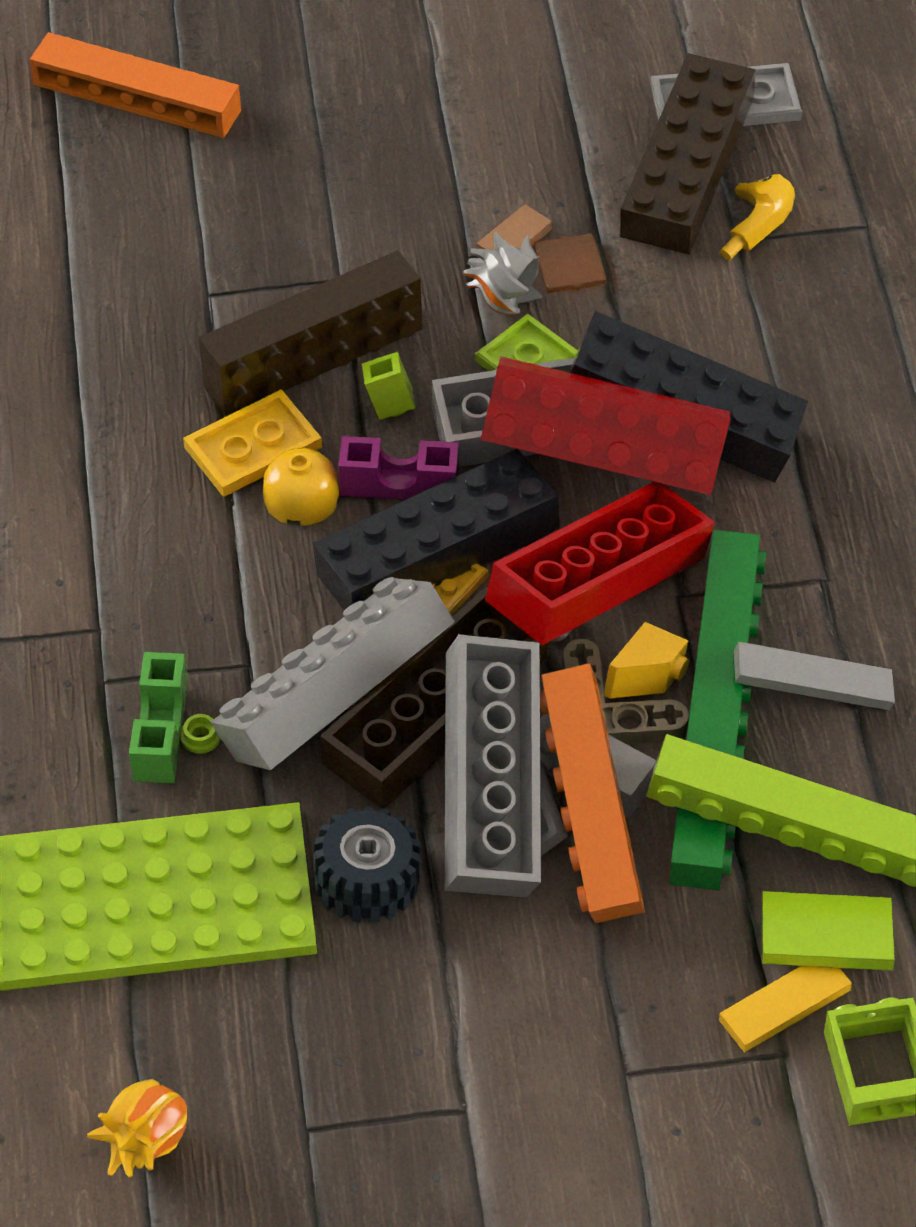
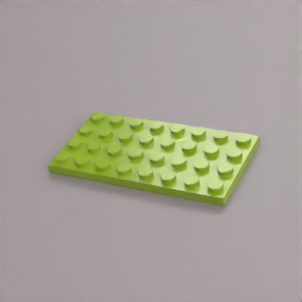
(154, 896)

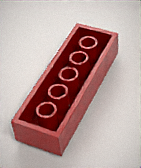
(605, 425)
(598, 562)

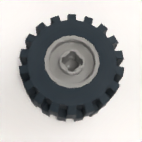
(366, 864)

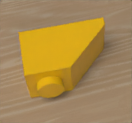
(647, 663)

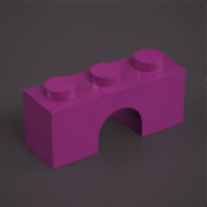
(372, 473)

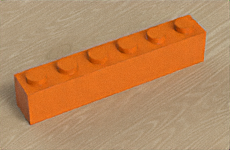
(136, 85)
(591, 794)

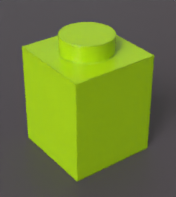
(388, 386)

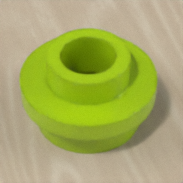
(199, 725)

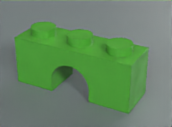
(158, 731)

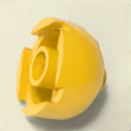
(301, 487)

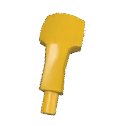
(772, 202)

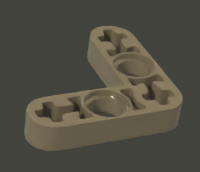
(638, 709)

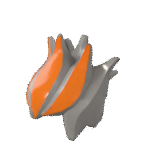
(504, 275)

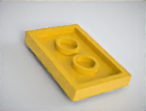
(245, 442)

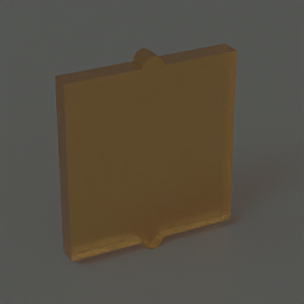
(570, 263)

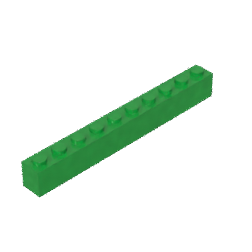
(716, 699)

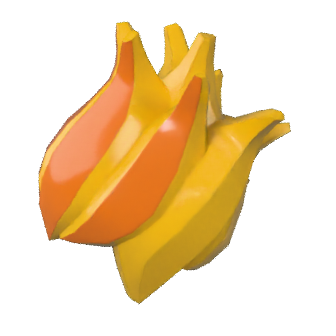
(142, 1125)

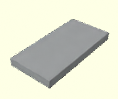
(773, 99)

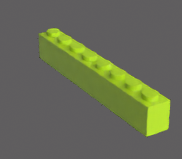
(785, 808)

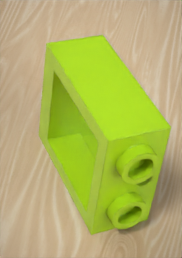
(879, 1100)

